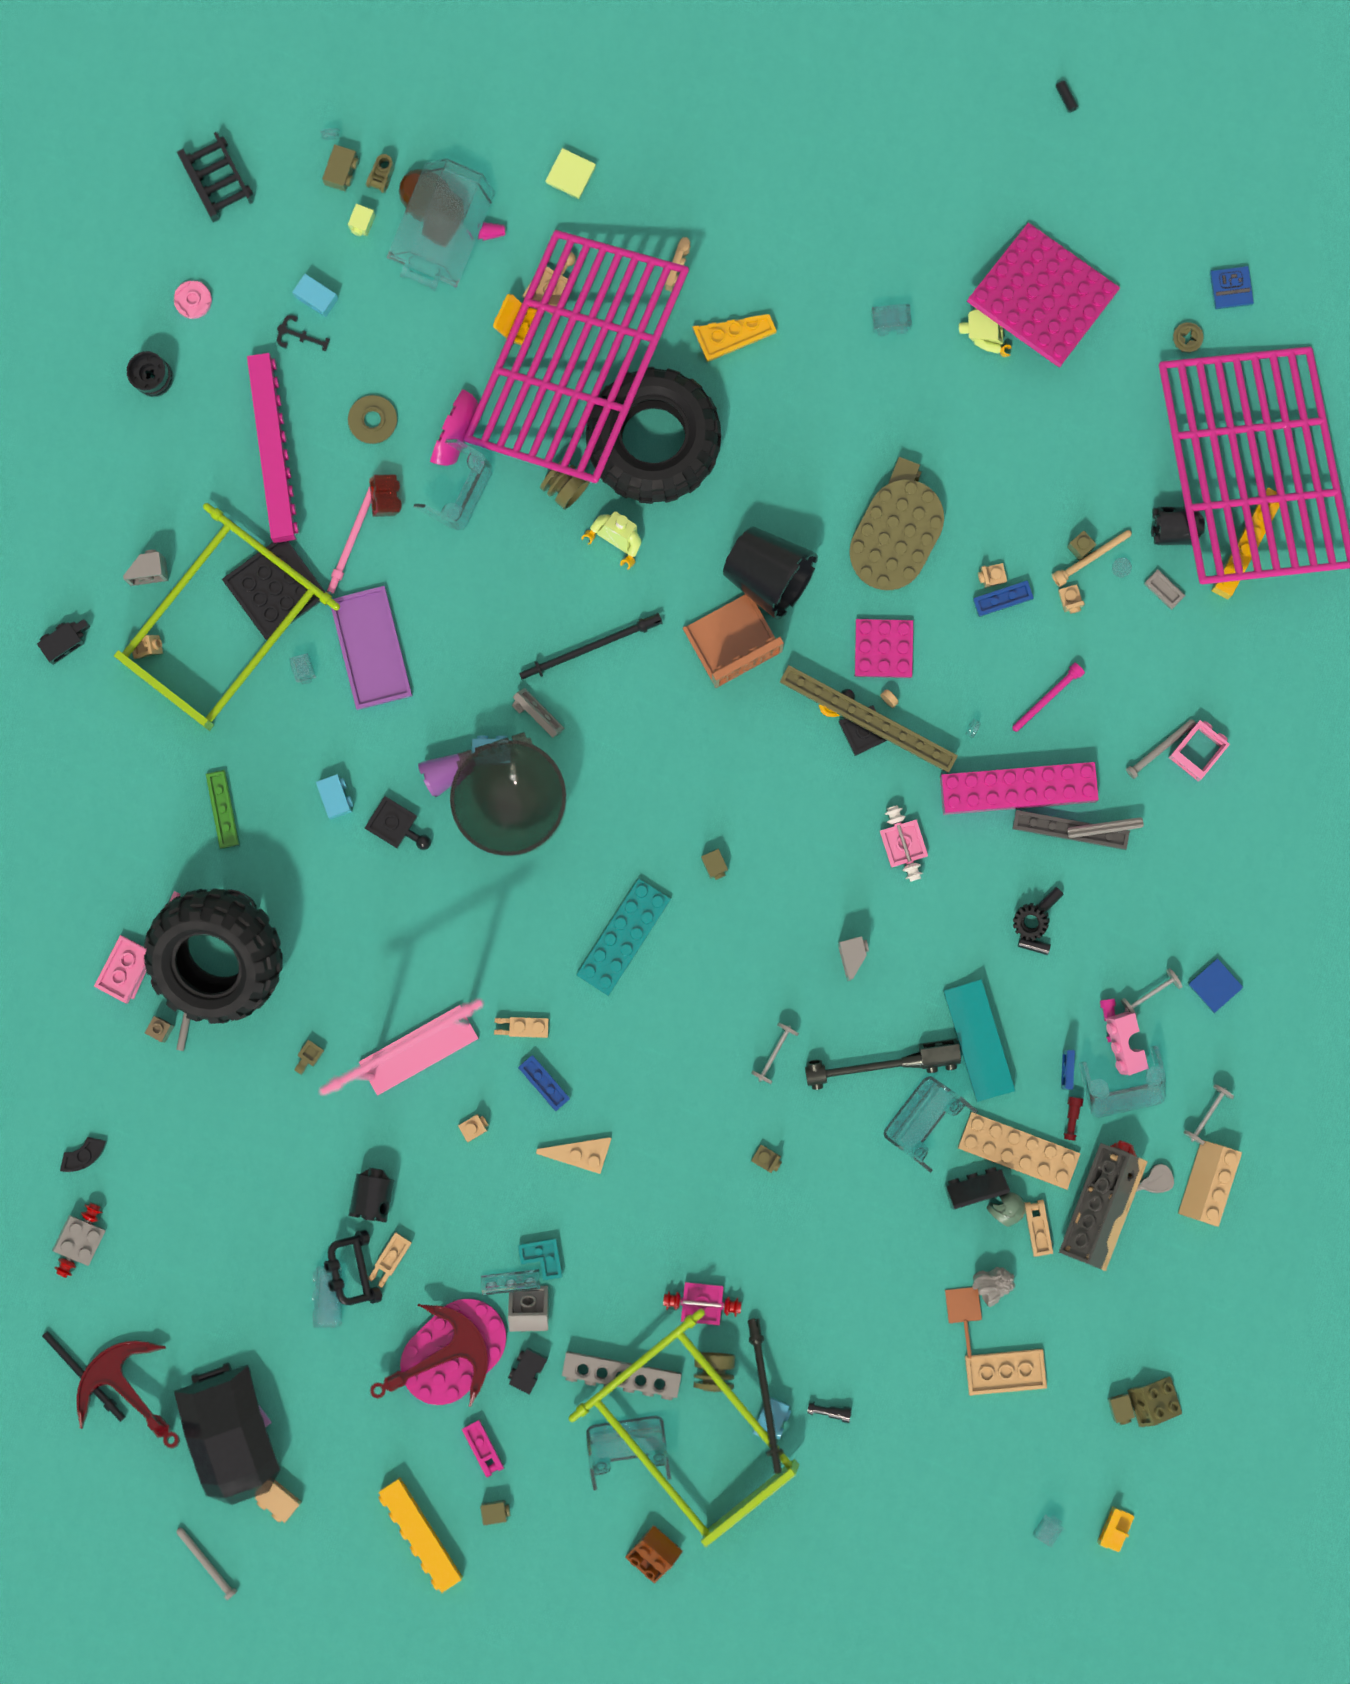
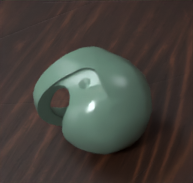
(1010, 1211)

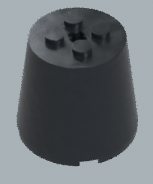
(769, 570)

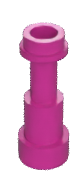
(1108, 1011)

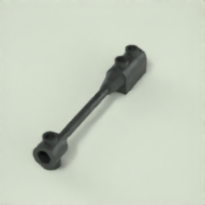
(929, 1057)

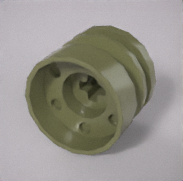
(567, 486)
(721, 1363)

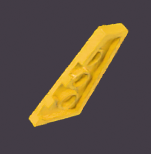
(726, 337)

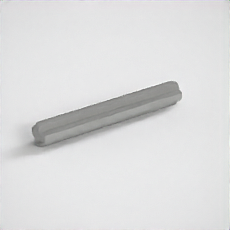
(1105, 827)

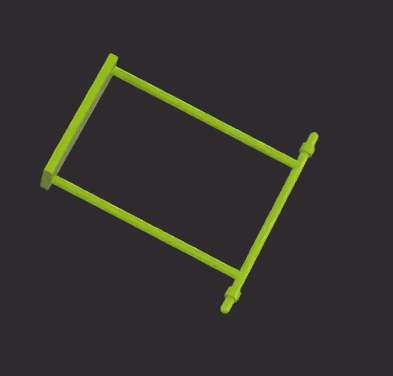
(217, 515)
(746, 1505)

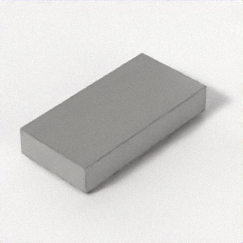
(1164, 589)

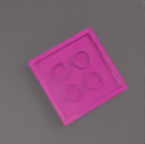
(883, 648)

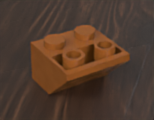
(654, 1554)

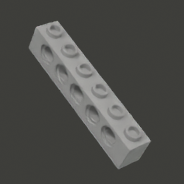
(571, 1372)

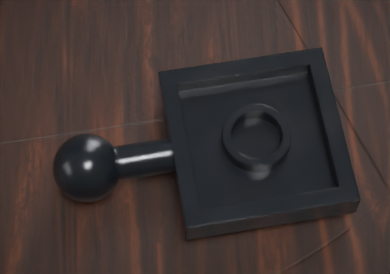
(857, 736)
(393, 823)

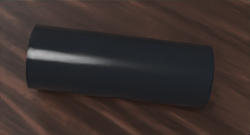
(1066, 96)
(1051, 899)
(1034, 945)

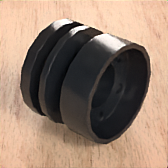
(140, 369)

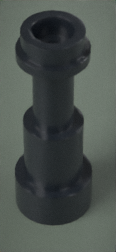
(833, 1412)

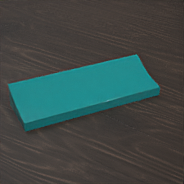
(979, 1040)

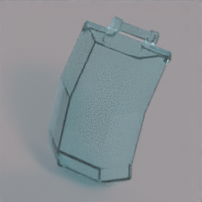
(441, 222)

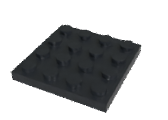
(267, 590)

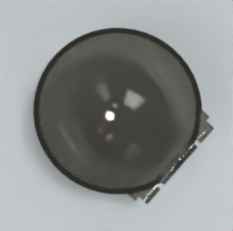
(508, 796)

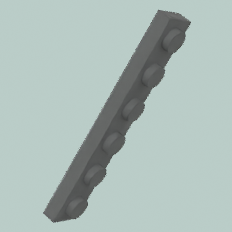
(1058, 828)

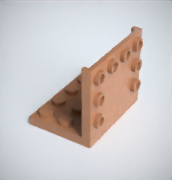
(733, 640)

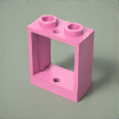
(1186, 764)

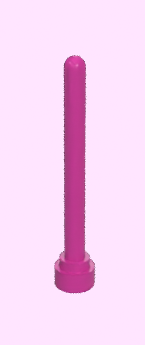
(1074, 673)

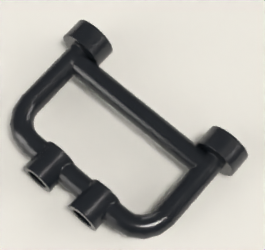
(369, 1294)

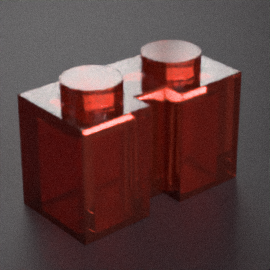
(384, 495)

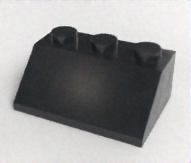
(976, 1188)

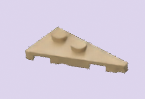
(585, 1155)

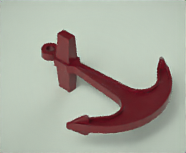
(465, 1344)
(108, 1370)

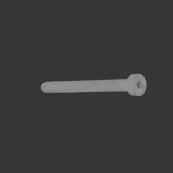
(1132, 771)
(206, 1564)

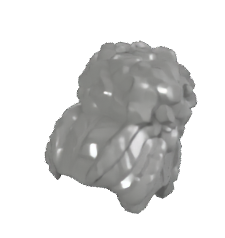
(993, 1284)

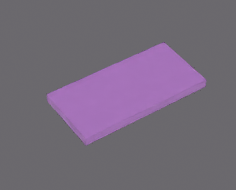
(371, 648)

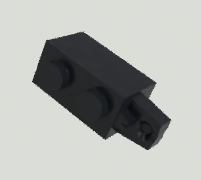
(63, 640)

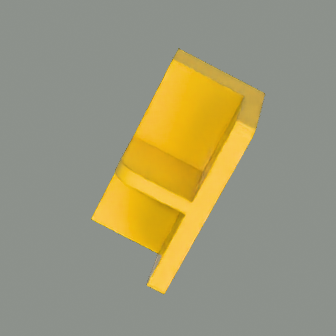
(1115, 1529)

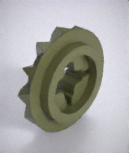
(1196, 335)

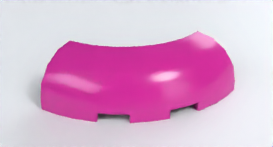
(455, 428)

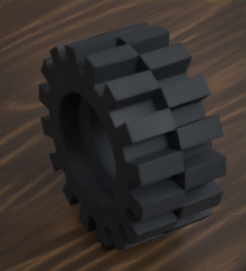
(1033, 910)

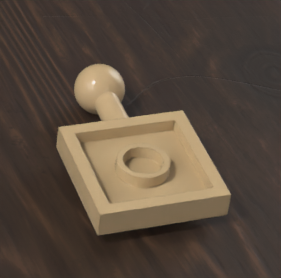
(559, 286)

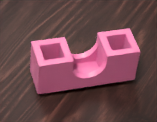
(1120, 1029)

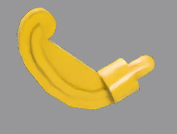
(827, 712)

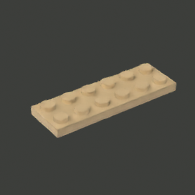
(1019, 1150)

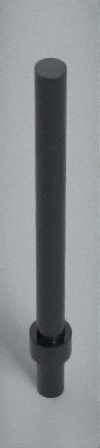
(109, 1404)

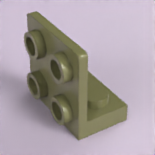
(1155, 1402)

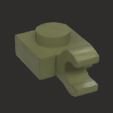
(309, 1055)

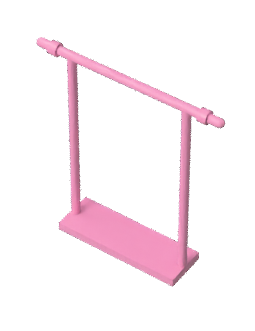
(413, 1051)

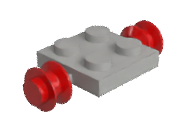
(78, 1240)

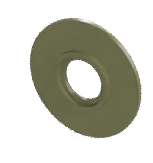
(366, 405)

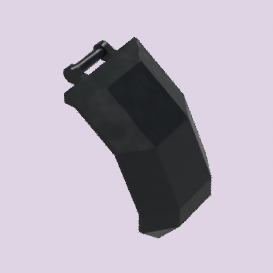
(227, 1434)

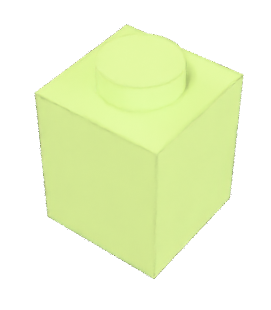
(361, 220)

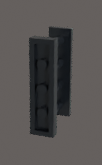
(197, 175)

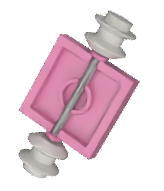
(903, 843)

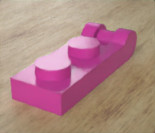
(482, 1447)

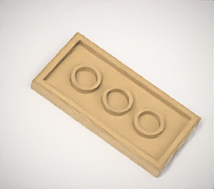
(1006, 1372)

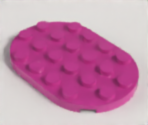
(451, 1379)

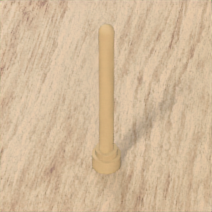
(1061, 577)

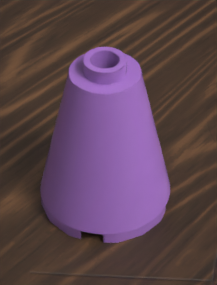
(439, 773)

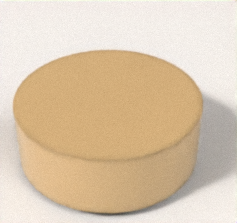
(889, 698)

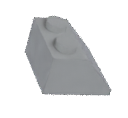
(147, 569)
(852, 955)
(528, 1310)

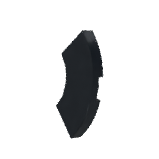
(84, 1156)

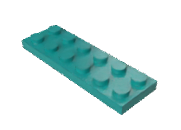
(623, 937)

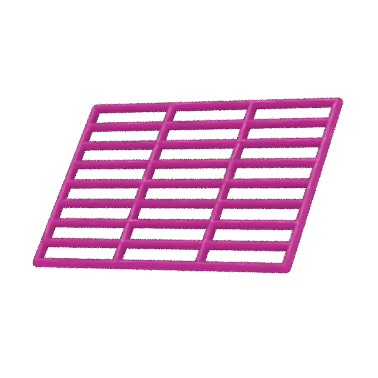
(561, 389)
(1263, 499)

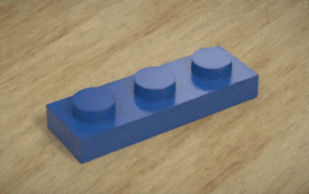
(1003, 598)
(544, 1083)

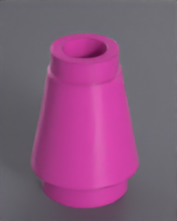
(491, 231)

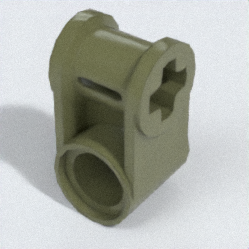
(380, 177)

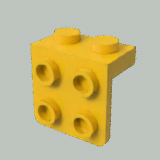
(507, 316)

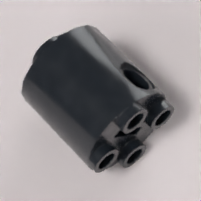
(1172, 526)
(371, 1195)

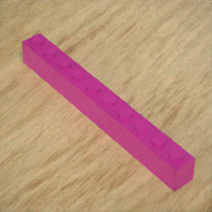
(271, 447)

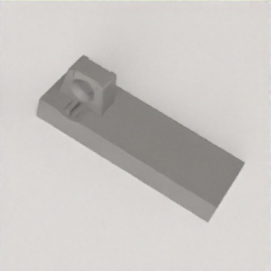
(527, 702)

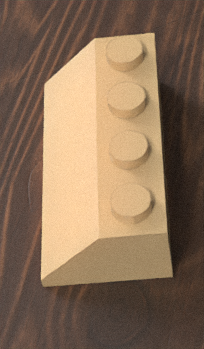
(1209, 1183)

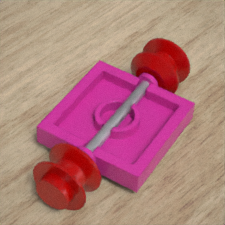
(703, 1297)

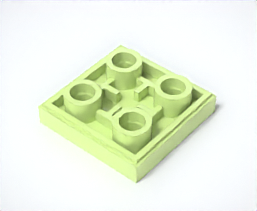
(570, 173)

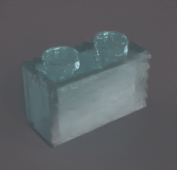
(891, 319)

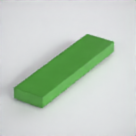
(222, 809)

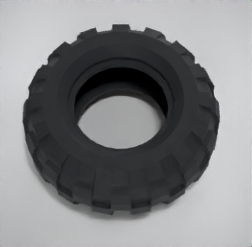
(683, 471)
(188, 985)

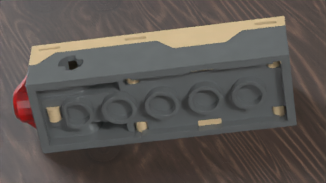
(1103, 1204)

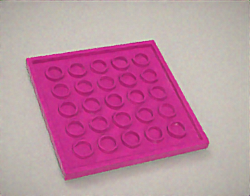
(1043, 295)

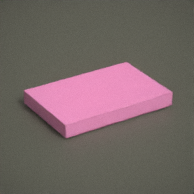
(122, 970)

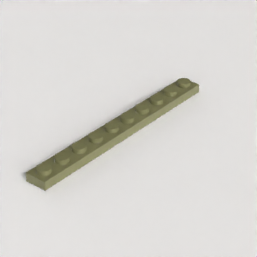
(868, 719)

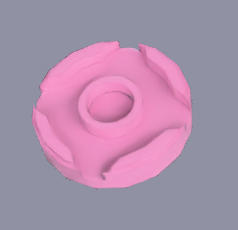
(192, 299)

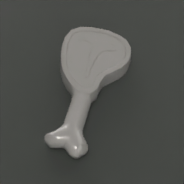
(1158, 1181)

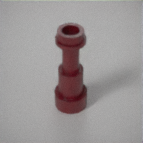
(1073, 1115)

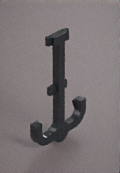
(282, 330)

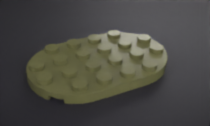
(896, 534)

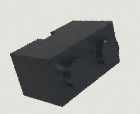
(524, 1376)

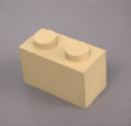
(279, 1502)

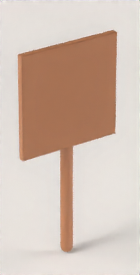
(963, 1306)

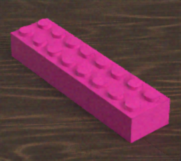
(1019, 788)

